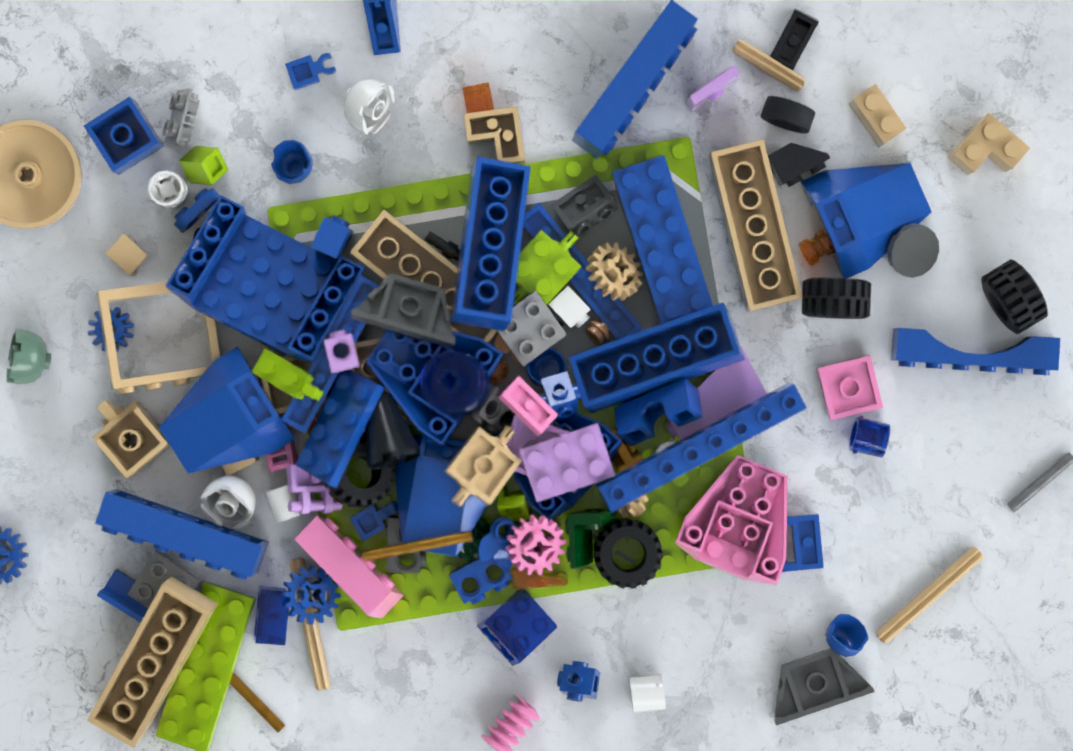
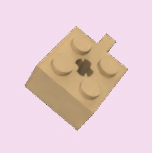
(115, 437)

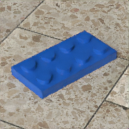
(339, 427)

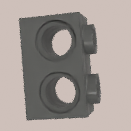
(492, 412)
(394, 564)

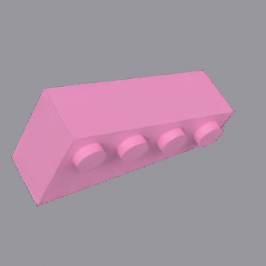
(346, 566)

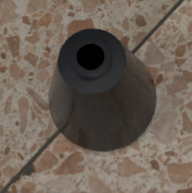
(388, 436)

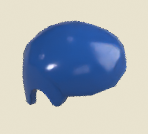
(291, 162)
(546, 365)
(846, 635)

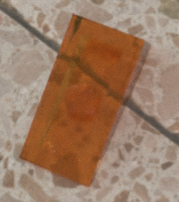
(522, 580)

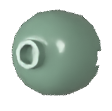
(27, 358)

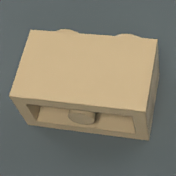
(877, 115)

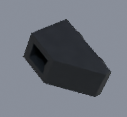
(793, 161)

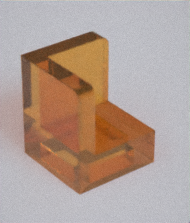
(478, 98)

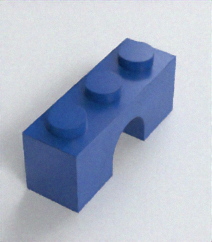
(637, 417)

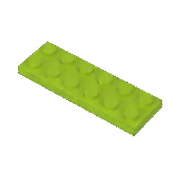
(204, 680)

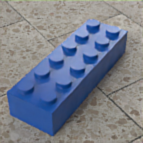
(635, 78)
(661, 239)
(490, 244)
(656, 358)
(181, 533)

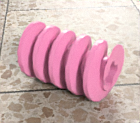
(511, 725)

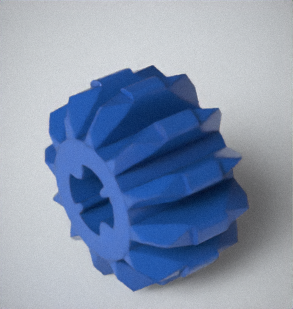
(121, 329)

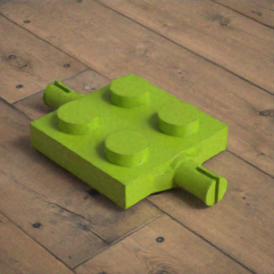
(545, 267)

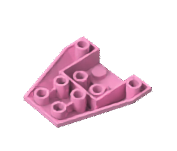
(740, 523)

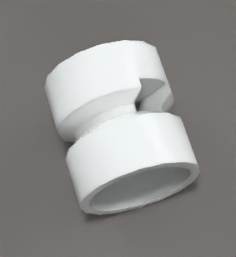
(168, 189)

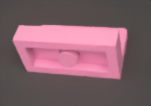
(528, 405)

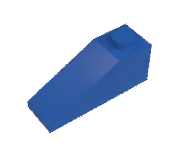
(383, 25)

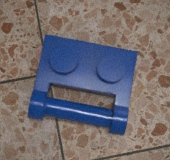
(806, 543)

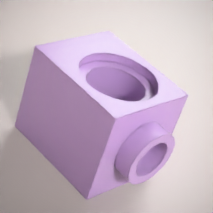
(347, 363)

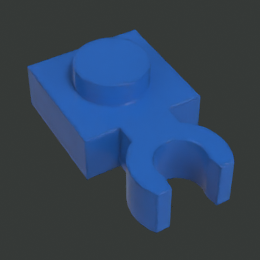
(305, 72)

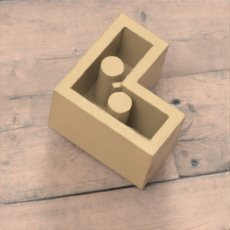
(497, 126)
(990, 140)

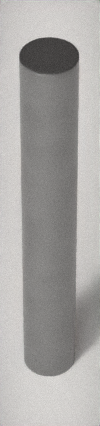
(1041, 482)

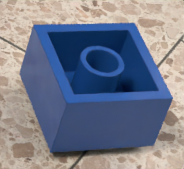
(123, 136)

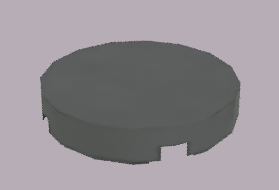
(913, 250)

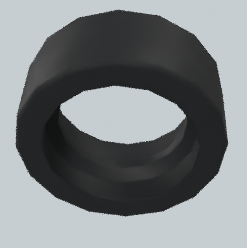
(788, 114)

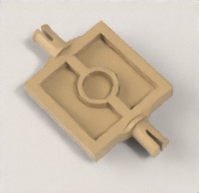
(483, 466)

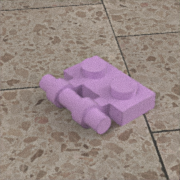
(304, 483)

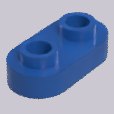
(188, 217)

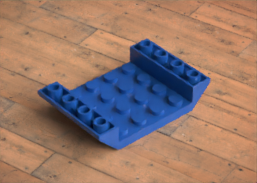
(263, 282)

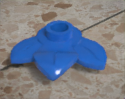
(494, 545)

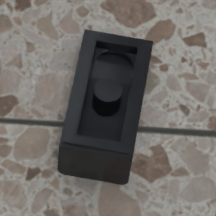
(794, 38)

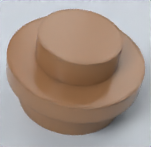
(598, 332)

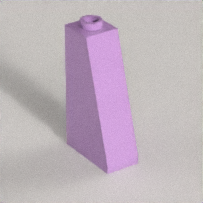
(722, 394)

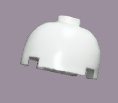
(367, 105)
(229, 501)

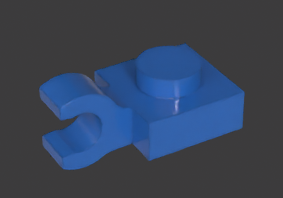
(371, 521)

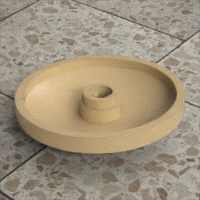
(36, 174)

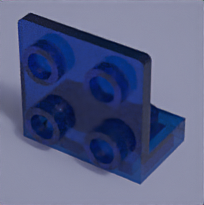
(517, 627)

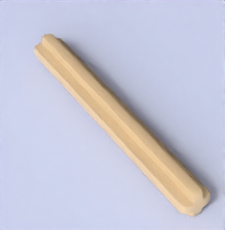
(929, 595)
(313, 639)

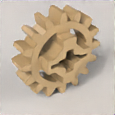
(614, 271)

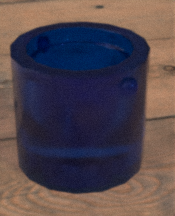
(869, 437)

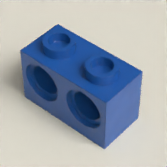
(332, 237)
(477, 570)

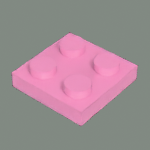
(849, 387)

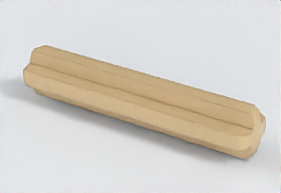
(769, 65)

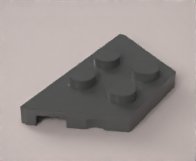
(408, 309)
(816, 684)

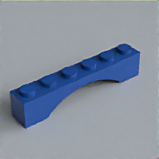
(1030, 353)

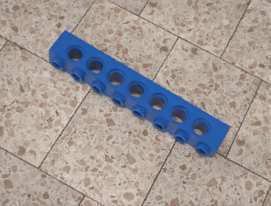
(701, 446)

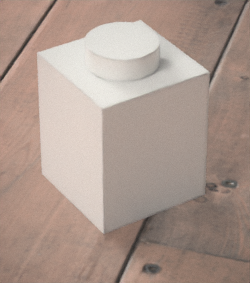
(570, 308)

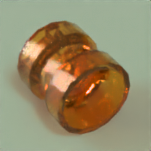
(816, 247)
(500, 372)

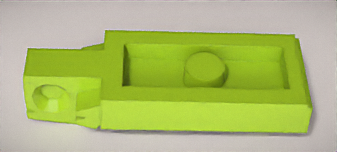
(286, 376)

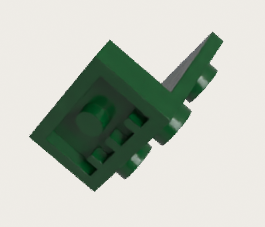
(579, 528)

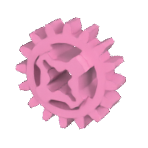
(545, 550)

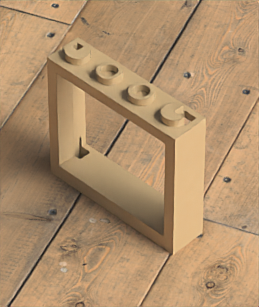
(150, 381)

